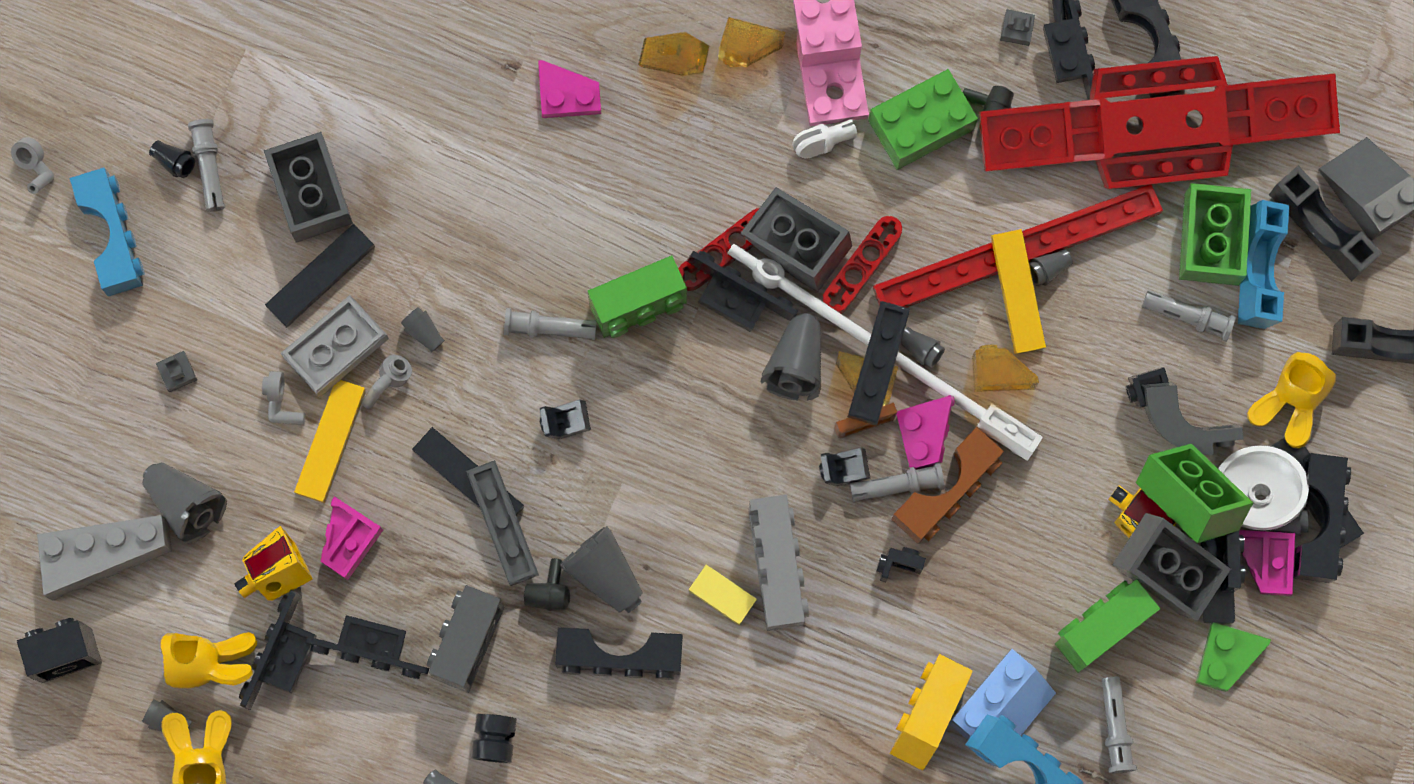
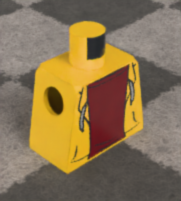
(1134, 509)
(273, 567)

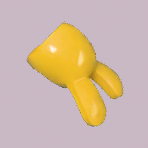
(1302, 384)
(195, 660)
(197, 764)

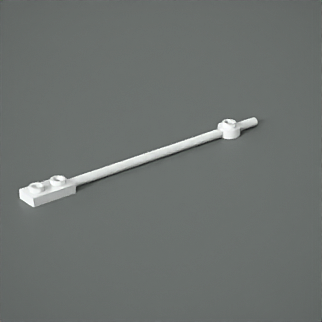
(992, 422)

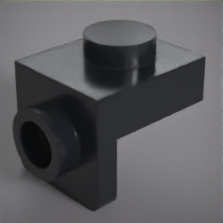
(1150, 377)
(565, 420)
(844, 467)
(907, 559)

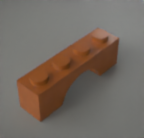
(922, 513)

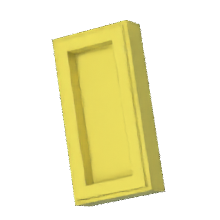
(722, 595)

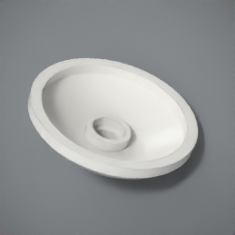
(1270, 474)

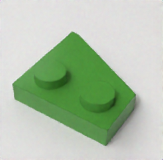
(1228, 656)

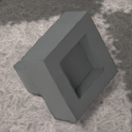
(1017, 27)
(176, 371)

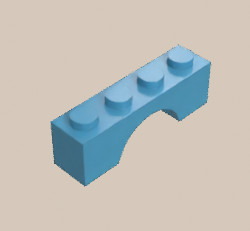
(116, 266)
(1259, 297)
(1000, 744)

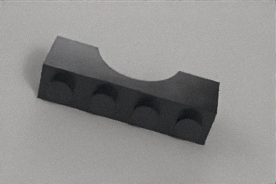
(1155, 22)
(1344, 246)
(1370, 341)
(1327, 481)
(658, 656)

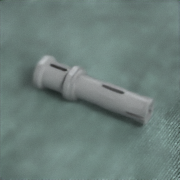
(205, 151)
(1203, 319)
(534, 324)
(911, 481)
(1117, 727)

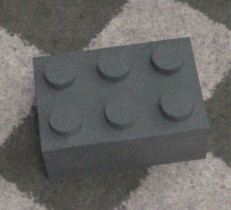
(308, 187)
(1171, 566)
(465, 638)

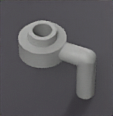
(29, 155)
(388, 377)
(274, 389)

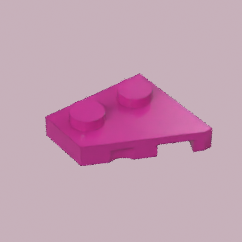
(567, 92)
(925, 430)
(347, 539)
(1270, 560)

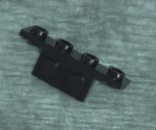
(1068, 49)
(736, 297)
(1227, 550)
(369, 642)
(283, 655)

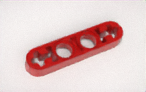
(721, 245)
(859, 263)

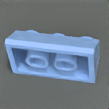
(1009, 690)

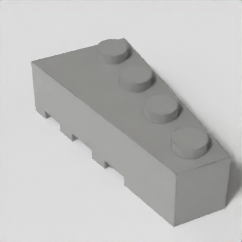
(90, 553)
(777, 563)

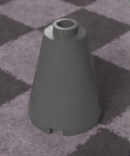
(796, 361)
(183, 501)
(604, 571)

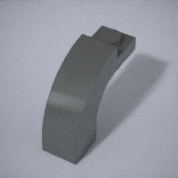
(1166, 418)

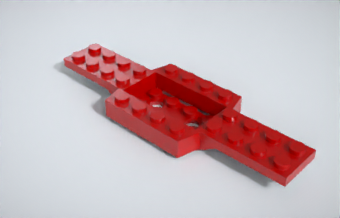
(1098, 128)

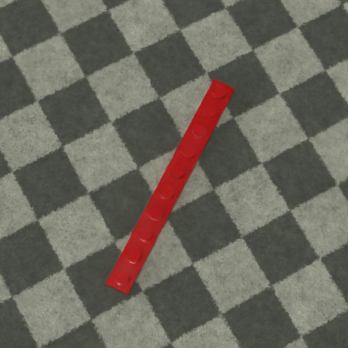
(1038, 240)

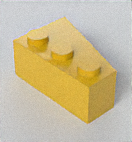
(930, 711)

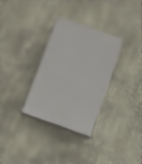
(334, 346)

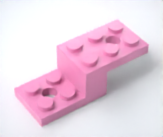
(830, 57)

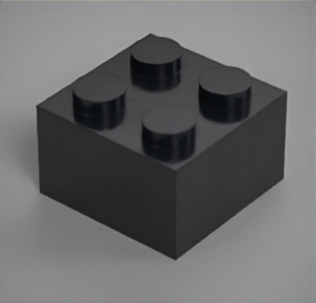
(58, 650)

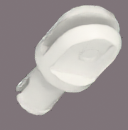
(822, 138)

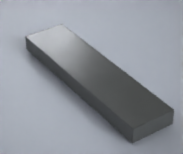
(502, 523)

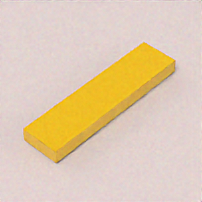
(1018, 291)
(330, 441)

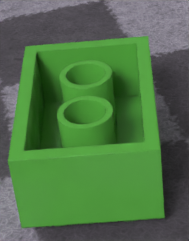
(922, 119)
(1215, 234)
(638, 297)
(1194, 493)
(1105, 624)

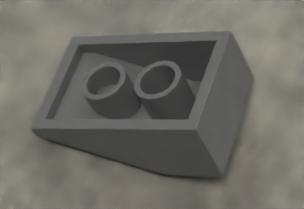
(1371, 187)
(798, 238)

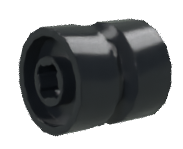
(493, 738)

